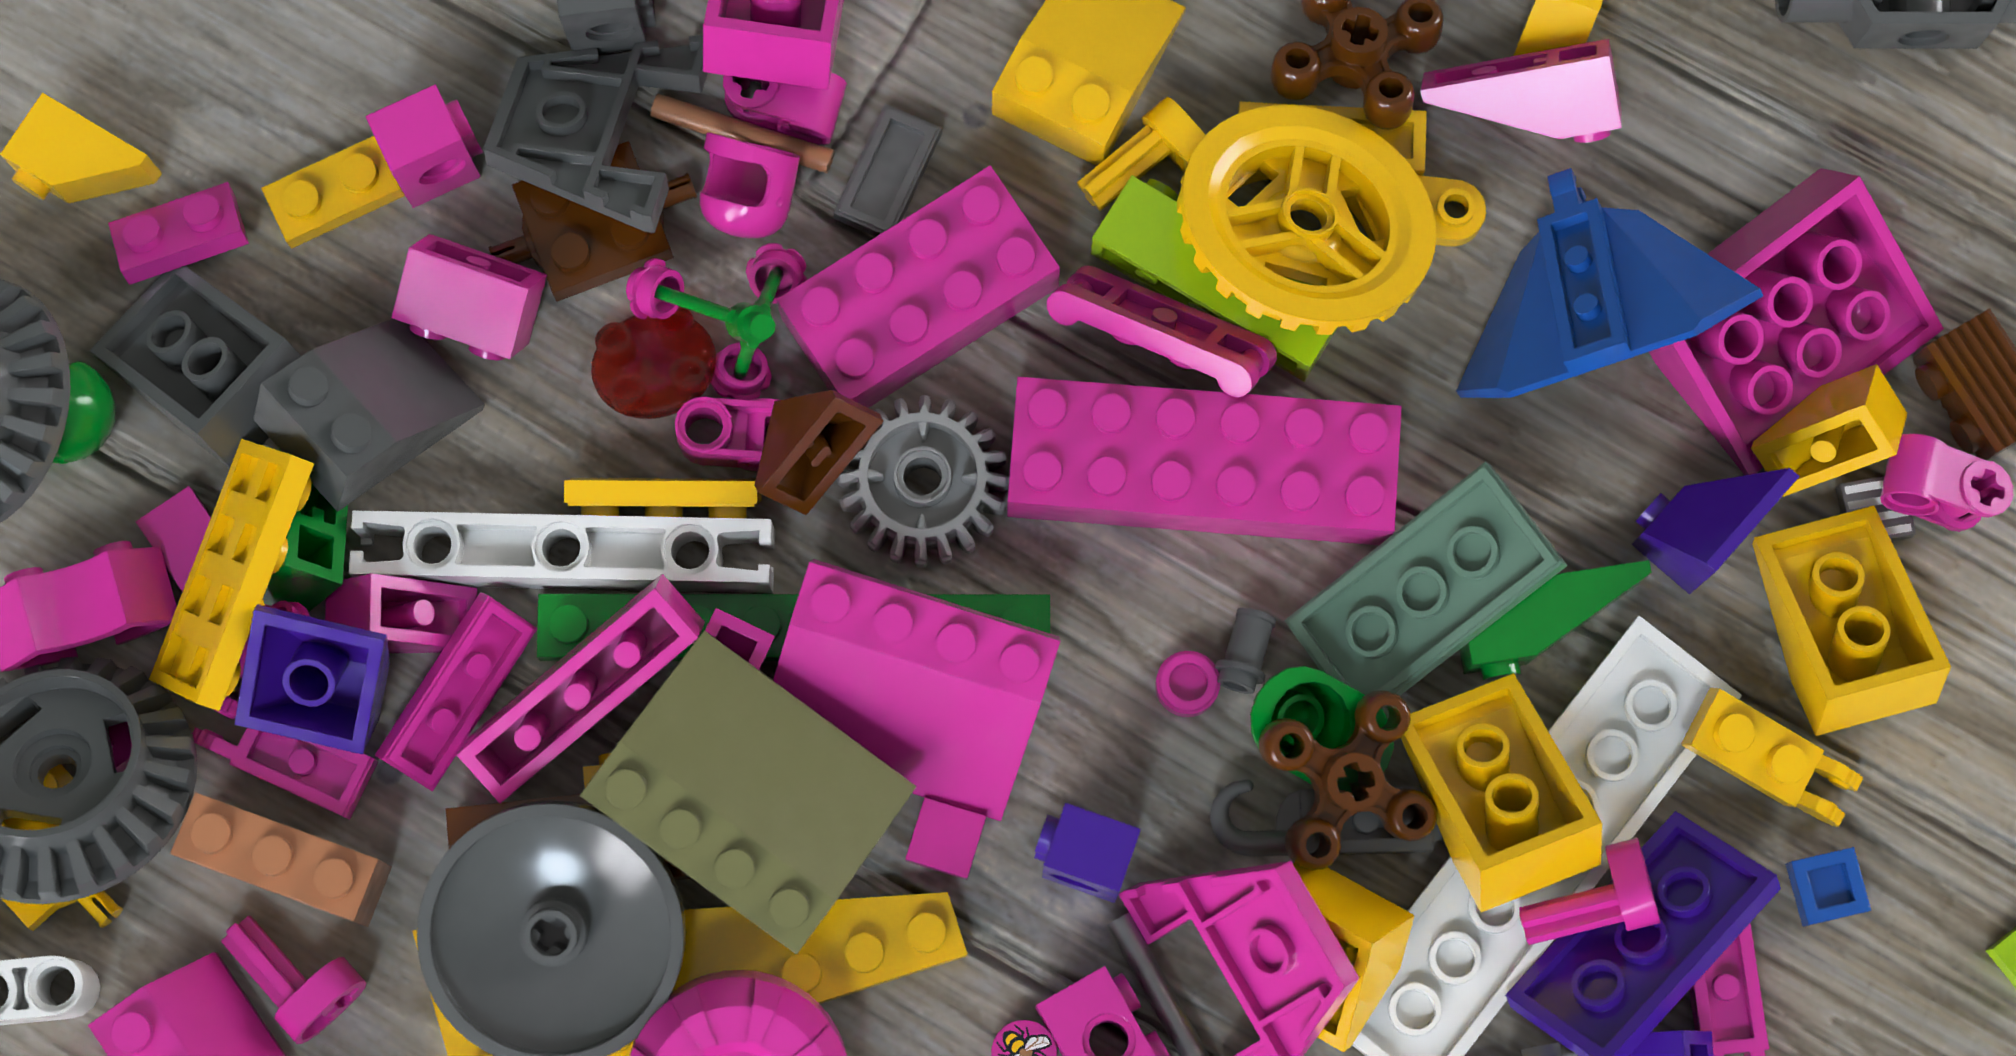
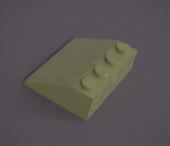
(749, 791)

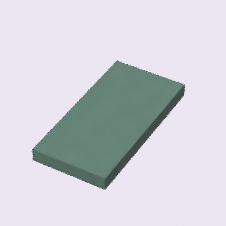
(1428, 588)

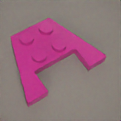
(1265, 943)

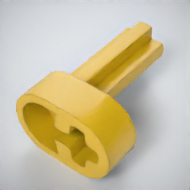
(1166, 133)

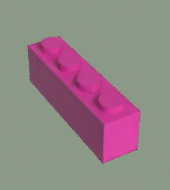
(581, 688)

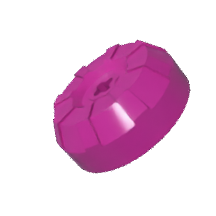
(739, 1017)

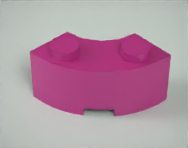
(53, 612)

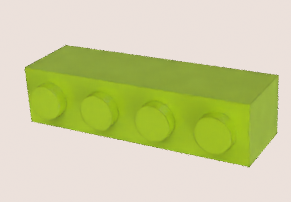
(1146, 244)

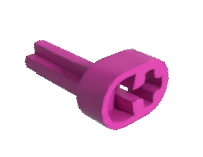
(1625, 901)
(303, 1004)

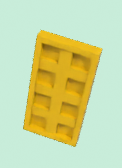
(232, 573)

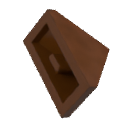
(811, 445)

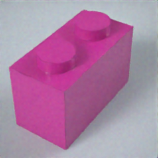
(468, 297)

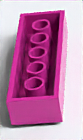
(1204, 461)

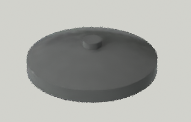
(550, 932)

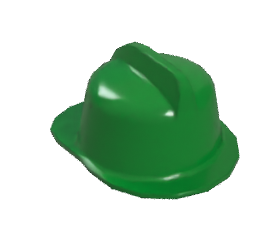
(1317, 702)

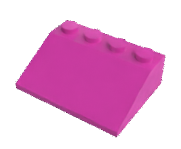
(1829, 308)
(919, 682)

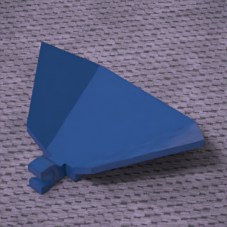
(1595, 294)

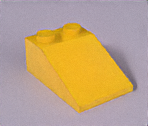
(1084, 70)
(1849, 621)
(1502, 793)

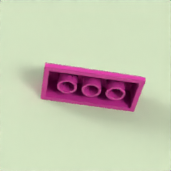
(187, 1014)

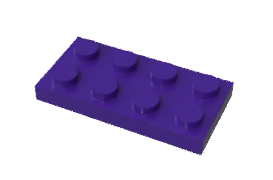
(1615, 985)

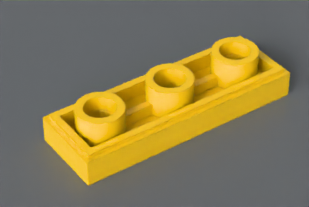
(662, 495)

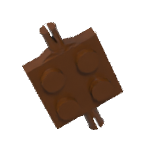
(581, 245)

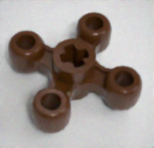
(1358, 53)
(1370, 793)

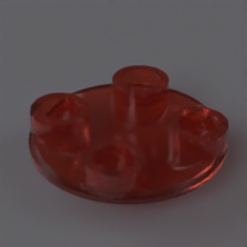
(652, 364)

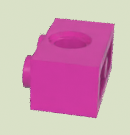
(426, 144)
(1091, 1002)

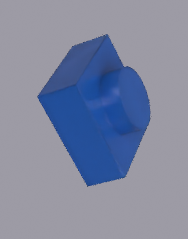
(1828, 887)

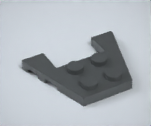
(567, 118)

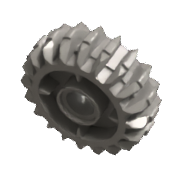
(933, 518)

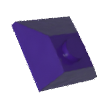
(1707, 523)
(312, 679)

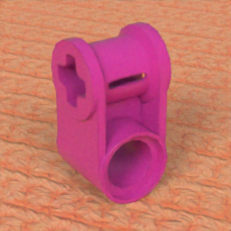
(788, 108)
(741, 435)
(1944, 484)

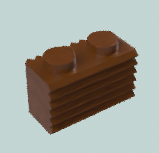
(1976, 382)

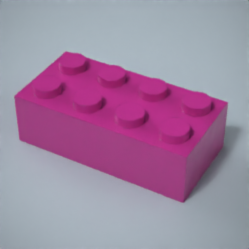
(772, 40)
(920, 291)

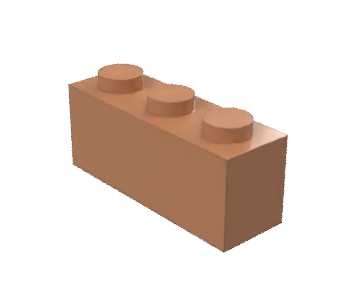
(281, 859)

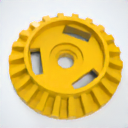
(1319, 167)

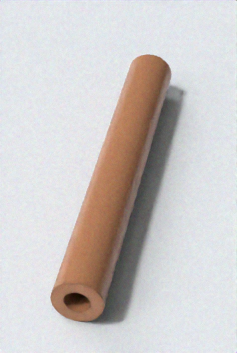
(706, 120)

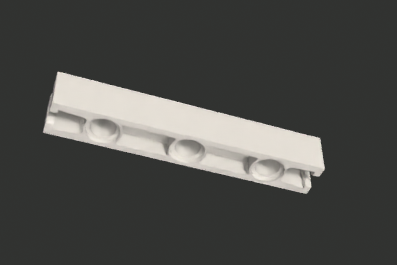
(613, 553)

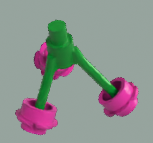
(740, 366)

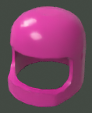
(747, 187)

